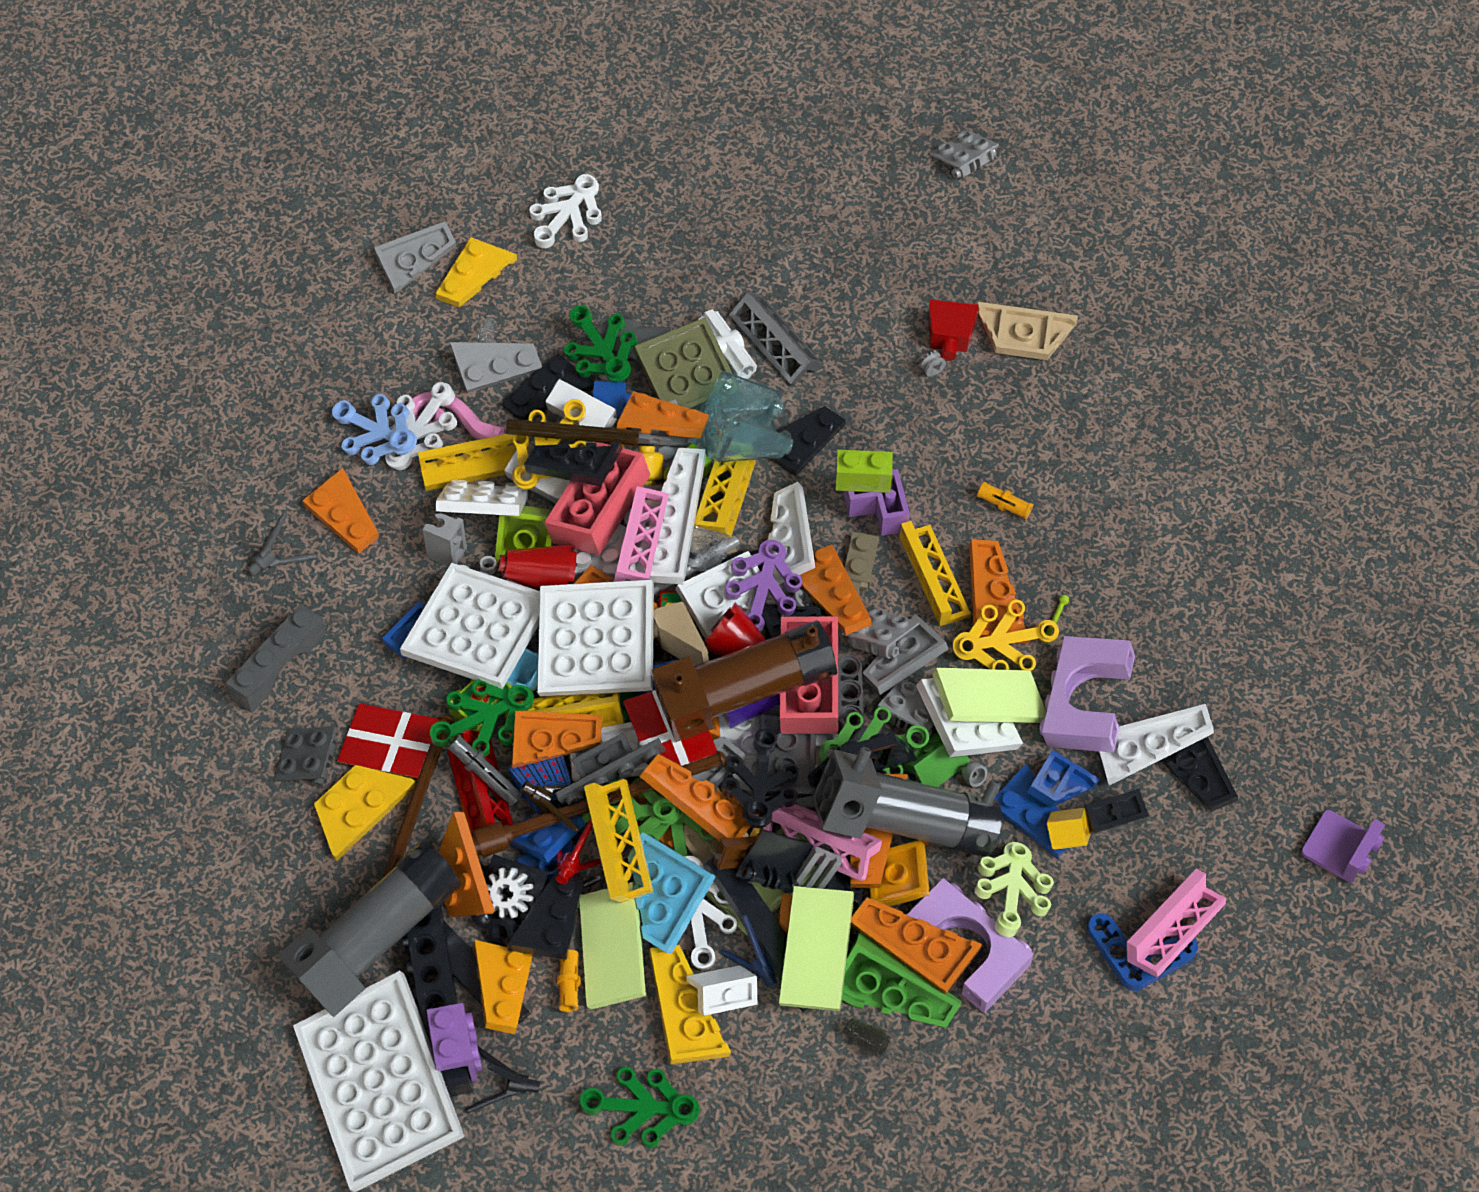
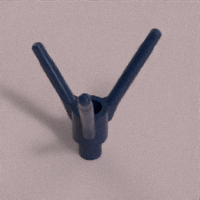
(760, 964)

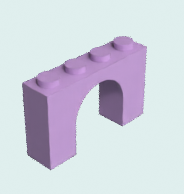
(1079, 661)
(1006, 955)

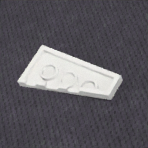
(1154, 739)

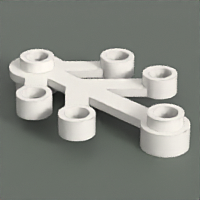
(567, 209)
(421, 427)
(698, 924)

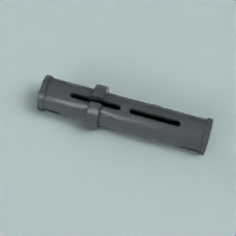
(460, 747)

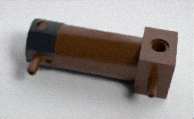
(743, 677)

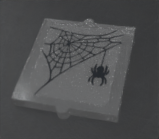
(707, 549)

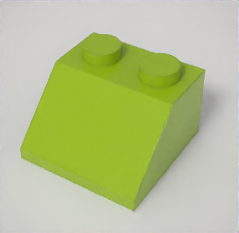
(523, 530)

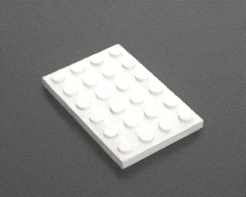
(378, 1082)

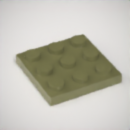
(683, 363)

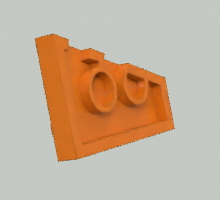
(656, 414)

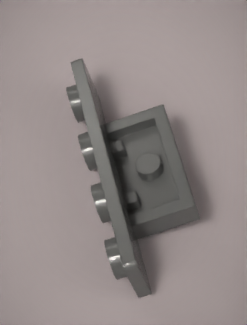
(606, 763)

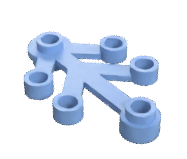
(346, 414)

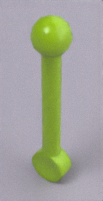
(1063, 600)

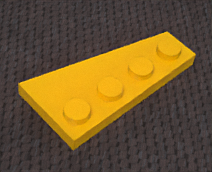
(686, 1031)

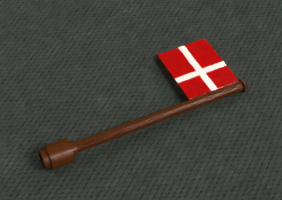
(649, 723)
(395, 745)

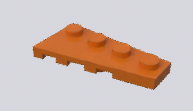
(834, 591)

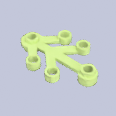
(1017, 858)

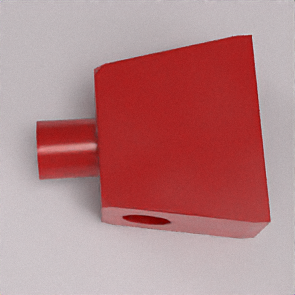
(951, 326)

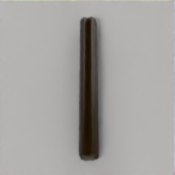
(571, 432)

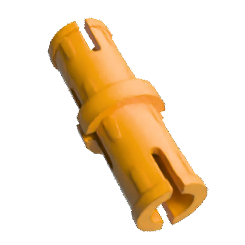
(1021, 507)
(569, 982)

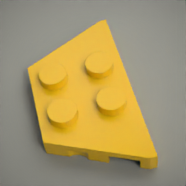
(358, 805)

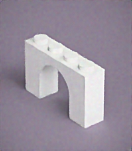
(597, 415)

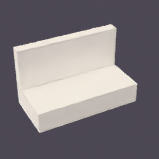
(724, 989)

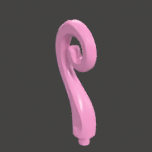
(476, 427)

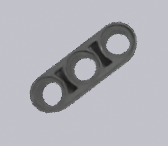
(850, 685)

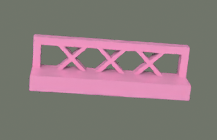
(631, 536)
(808, 823)
(1168, 916)

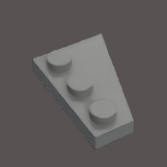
(413, 254)
(493, 363)
(915, 651)

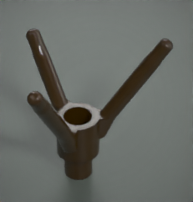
(541, 797)

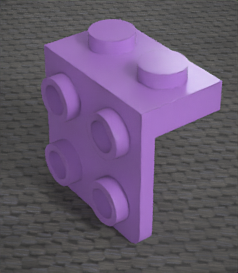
(1342, 845)
(454, 1039)

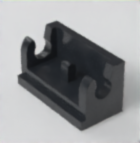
(1116, 811)

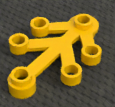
(522, 448)
(1000, 639)

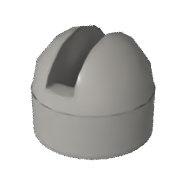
(976, 768)

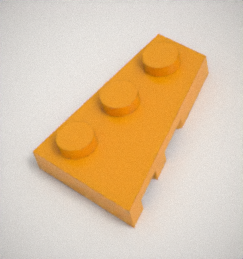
(502, 984)

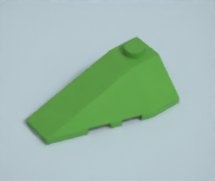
(885, 982)

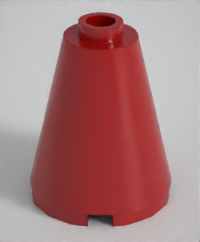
(539, 565)
(732, 632)

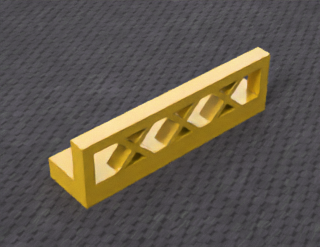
(472, 465)
(733, 498)
(929, 577)
(589, 704)
(608, 844)

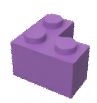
(890, 508)

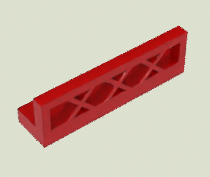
(473, 790)

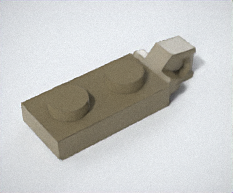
(861, 559)

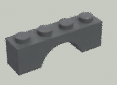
(257, 675)

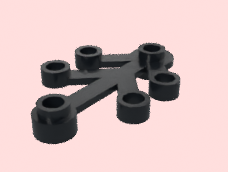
(759, 783)

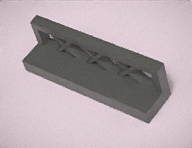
(781, 330)

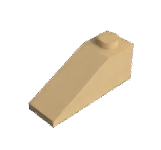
(678, 633)

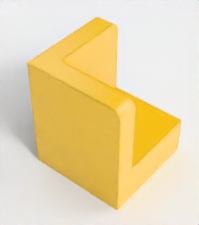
(1068, 828)

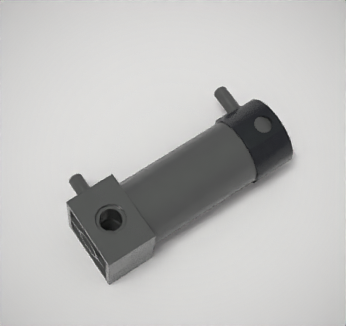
(859, 797)
(369, 928)

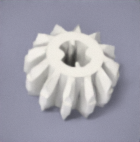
(516, 884)

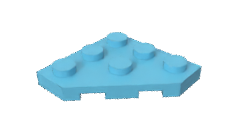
(677, 893)

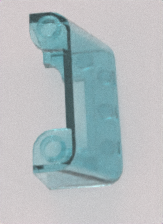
(743, 421)

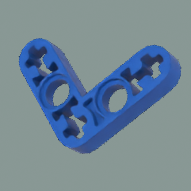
(1122, 974)

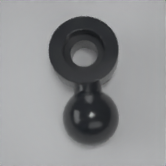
(496, 927)

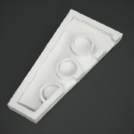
(792, 530)

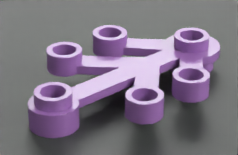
(764, 580)

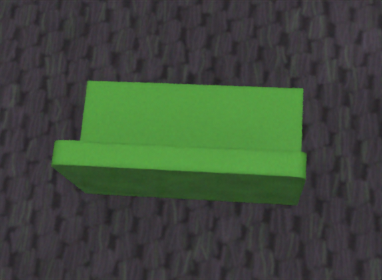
(933, 763)

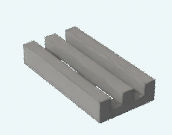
(828, 873)

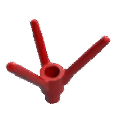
(570, 863)

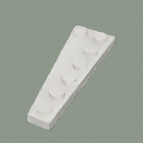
(677, 527)

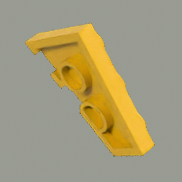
(472, 270)

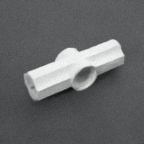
(731, 345)

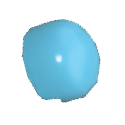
(526, 671)

